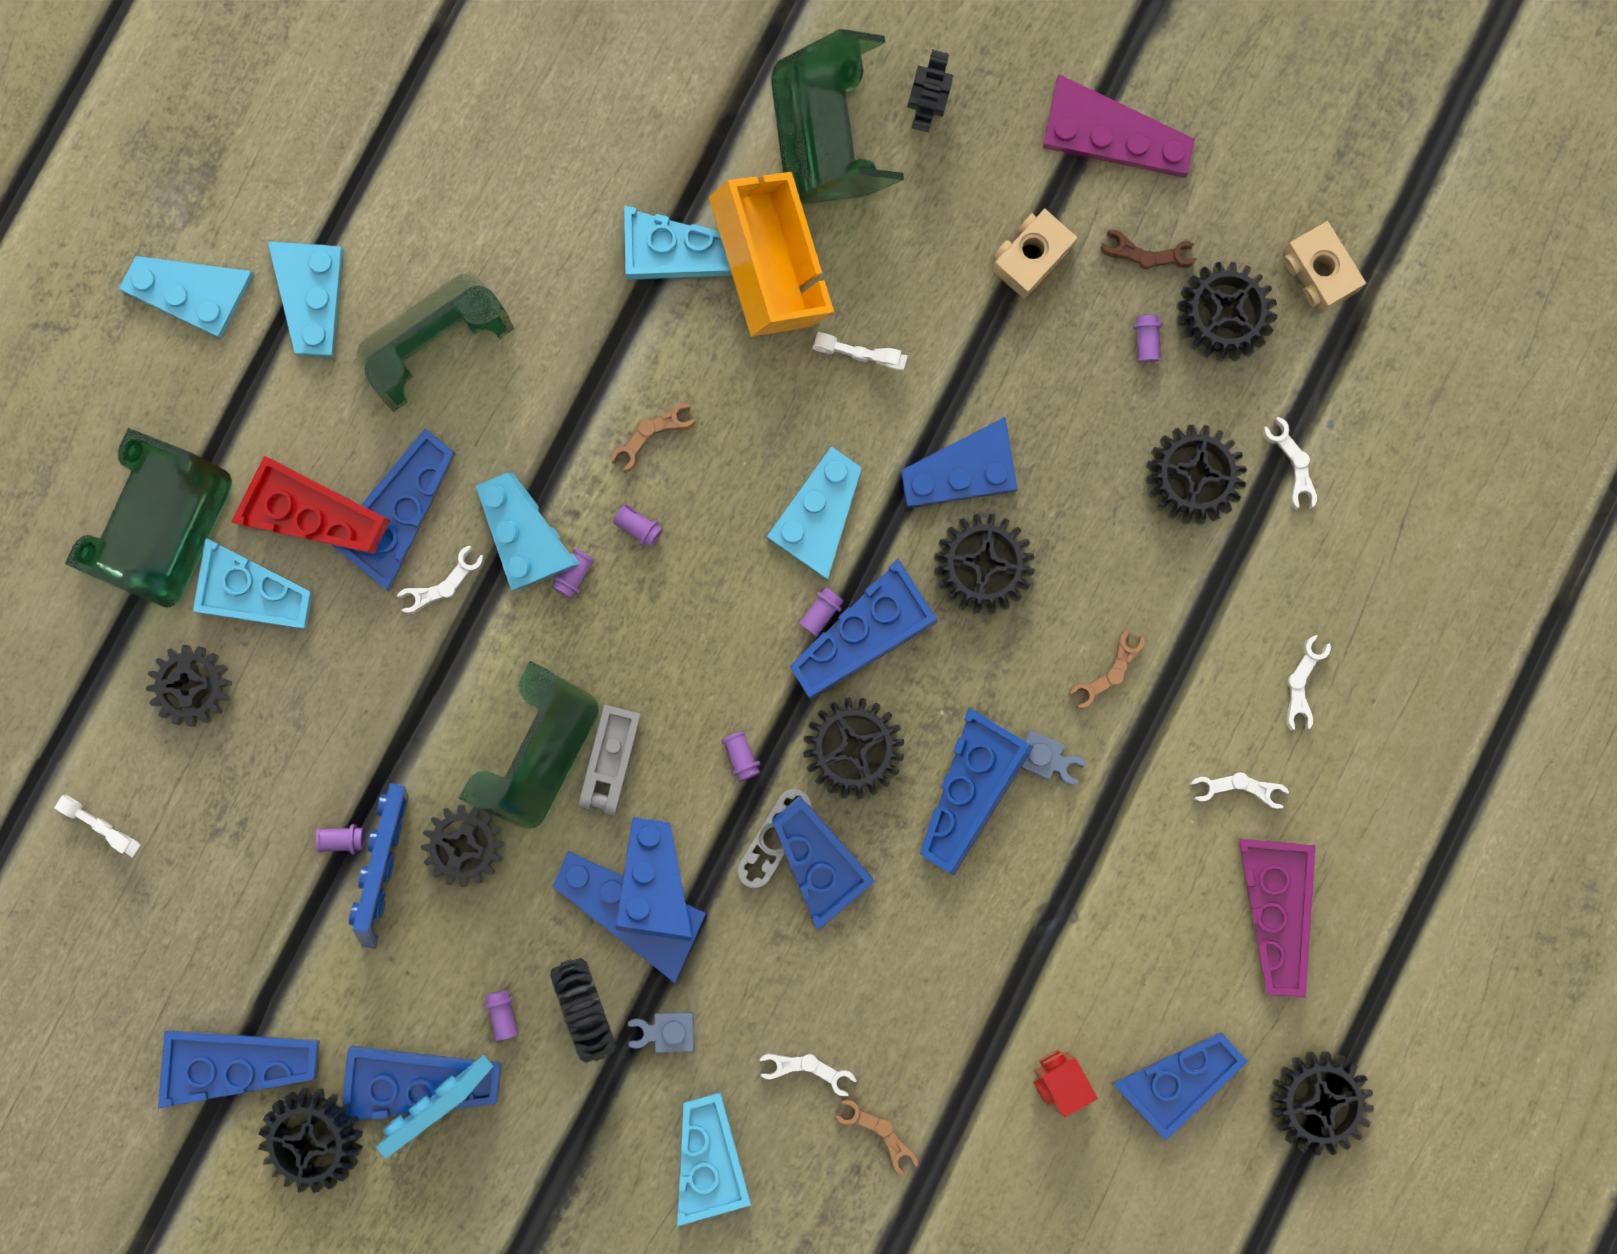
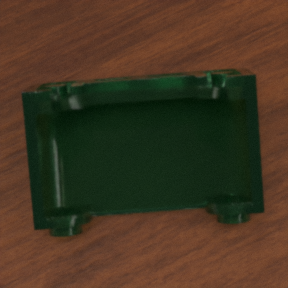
(458, 300)
(157, 521)
(545, 754)

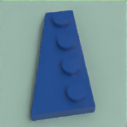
(405, 500)
(875, 625)
(978, 779)
(380, 869)
(598, 894)
(218, 1065)
(392, 1081)

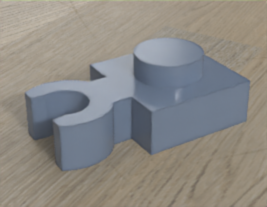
(1047, 758)
(670, 1032)

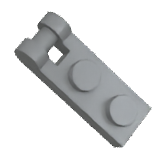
(610, 758)

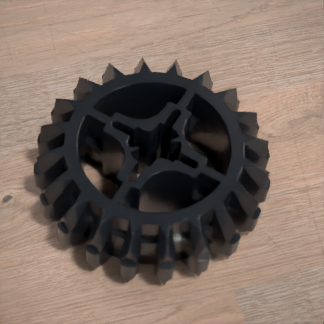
(1217, 301)
(1211, 476)
(1001, 565)
(867, 778)
(582, 1010)
(1326, 1120)
(283, 1138)

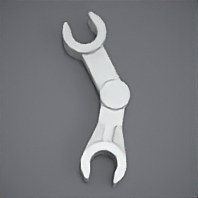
(885, 356)
(1299, 461)
(446, 588)
(1297, 681)
(1241, 781)
(118, 840)
(808, 1063)

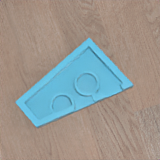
(671, 249)
(188, 291)
(309, 293)
(818, 513)
(523, 538)
(248, 592)
(428, 1110)
(710, 1164)

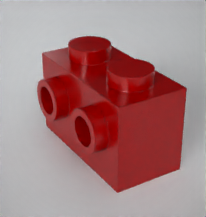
(1063, 1083)

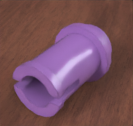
(1148, 338)
(639, 526)
(569, 580)
(821, 611)
(741, 756)
(341, 839)
(501, 1014)

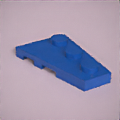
(964, 470)
(820, 861)
(652, 885)
(1181, 1083)

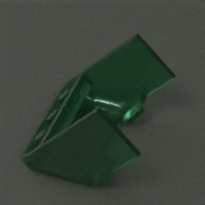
(815, 119)

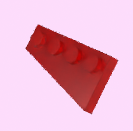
(302, 508)

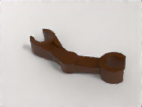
(1146, 259)

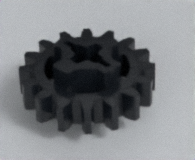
(930, 91)
(190, 700)
(456, 862)

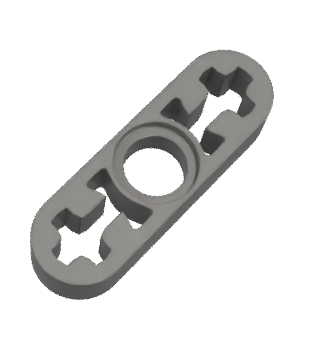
(751, 857)

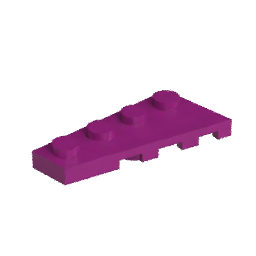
(1108, 131)
(1281, 905)

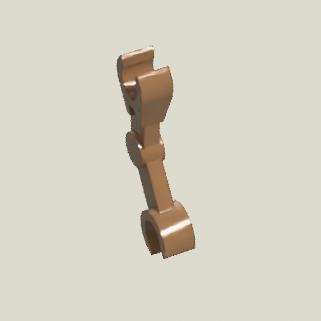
(647, 429)
(1115, 675)
(884, 1129)

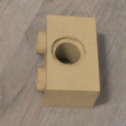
(1325, 247)
(1024, 273)

